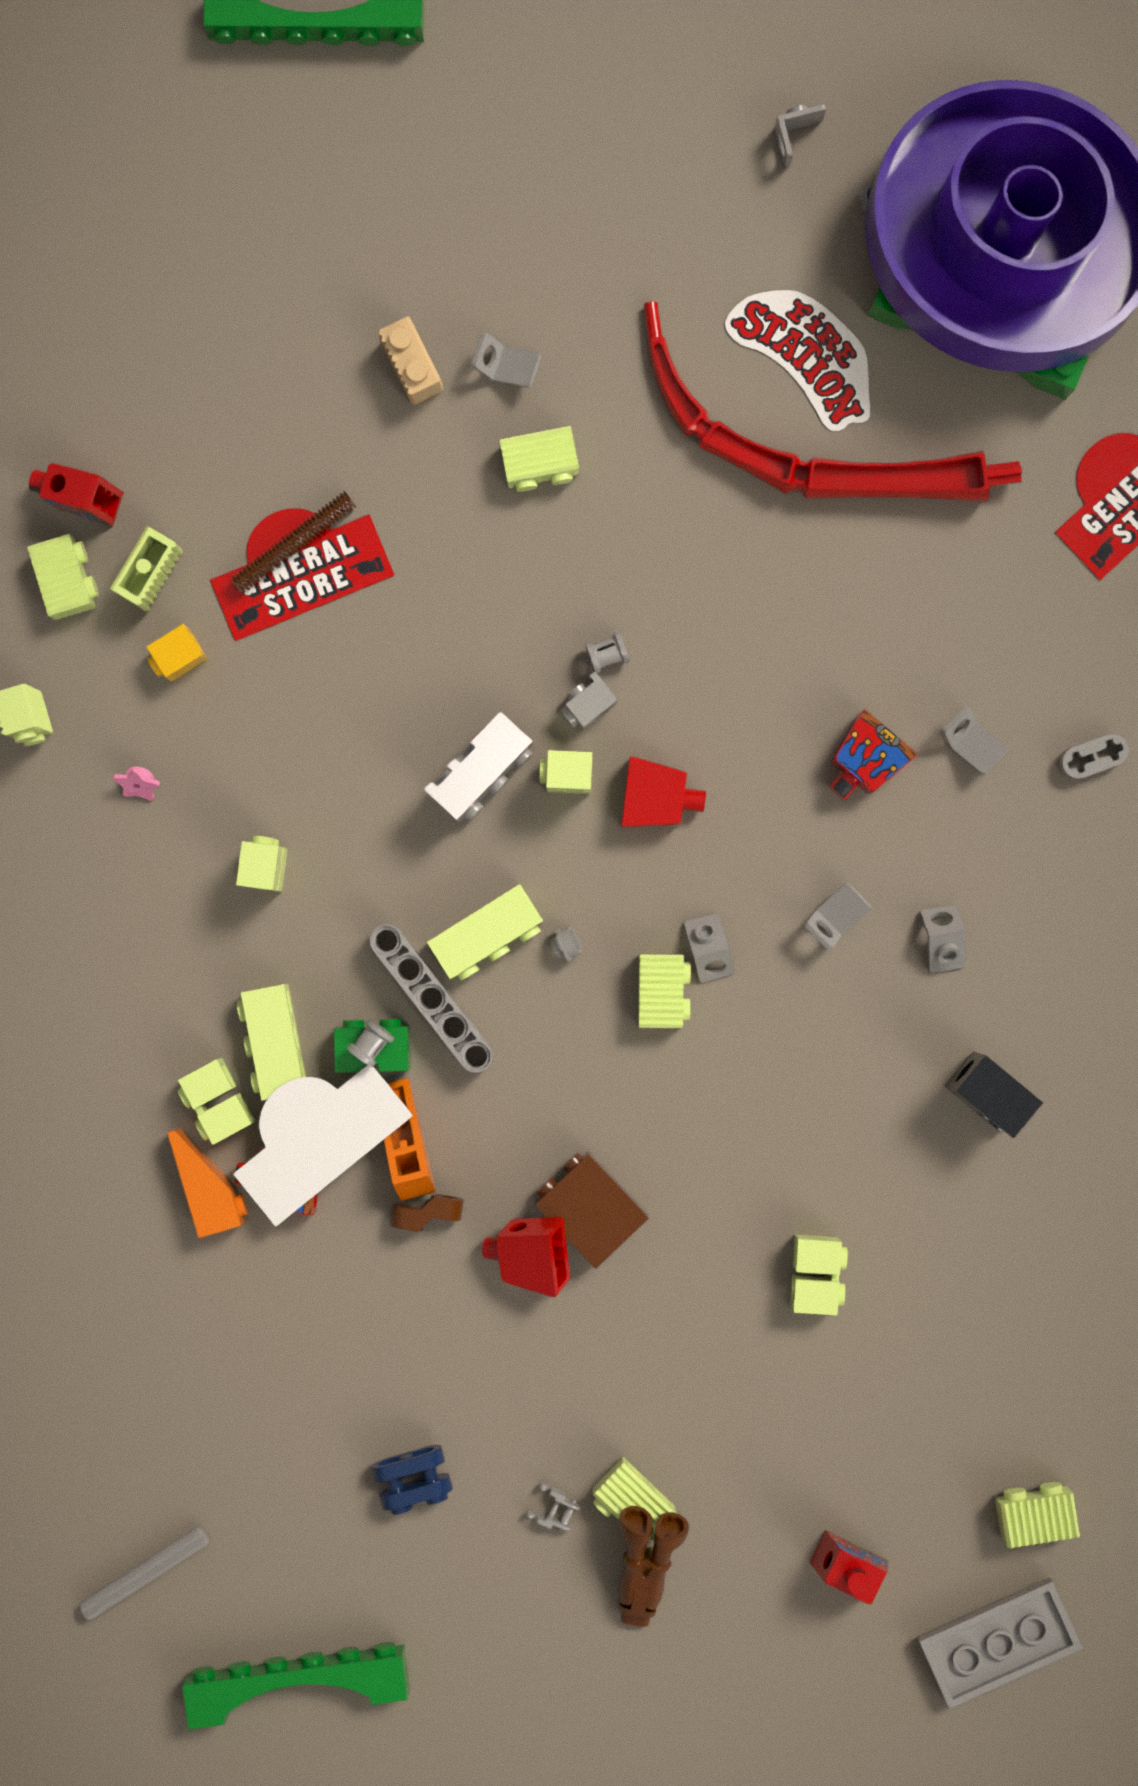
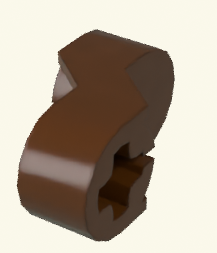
(416, 1217)

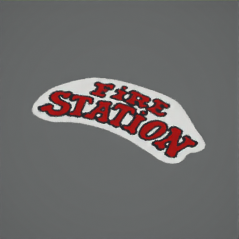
(811, 347)

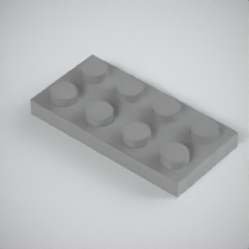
(1000, 1643)

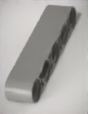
(427, 979)

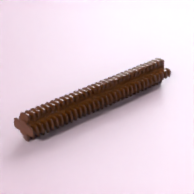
(292, 542)

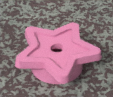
(137, 782)

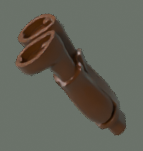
(646, 1567)

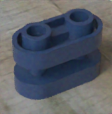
(430, 1488)

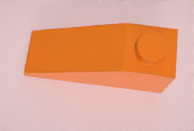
(407, 1150)
(209, 1192)

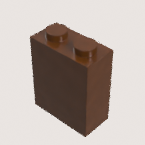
(594, 1208)

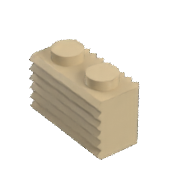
(410, 360)

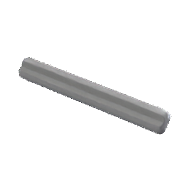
(144, 1573)

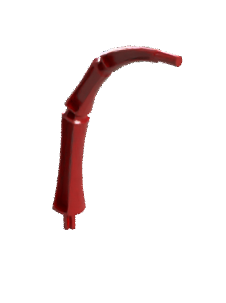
(949, 478)

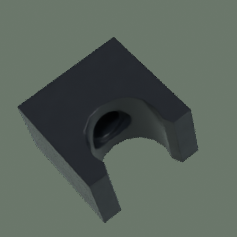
(993, 1094)

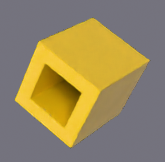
(175, 653)

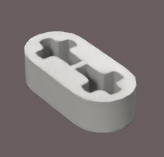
(1090, 748)

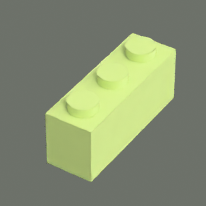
(486, 933)
(271, 1038)

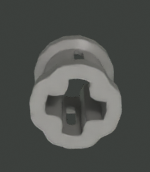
(607, 652)
(370, 1043)

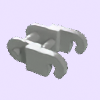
(549, 1520)

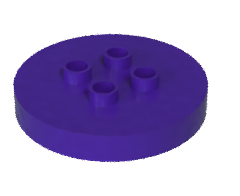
(1008, 225)

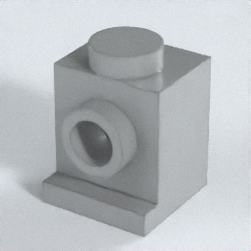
(588, 702)

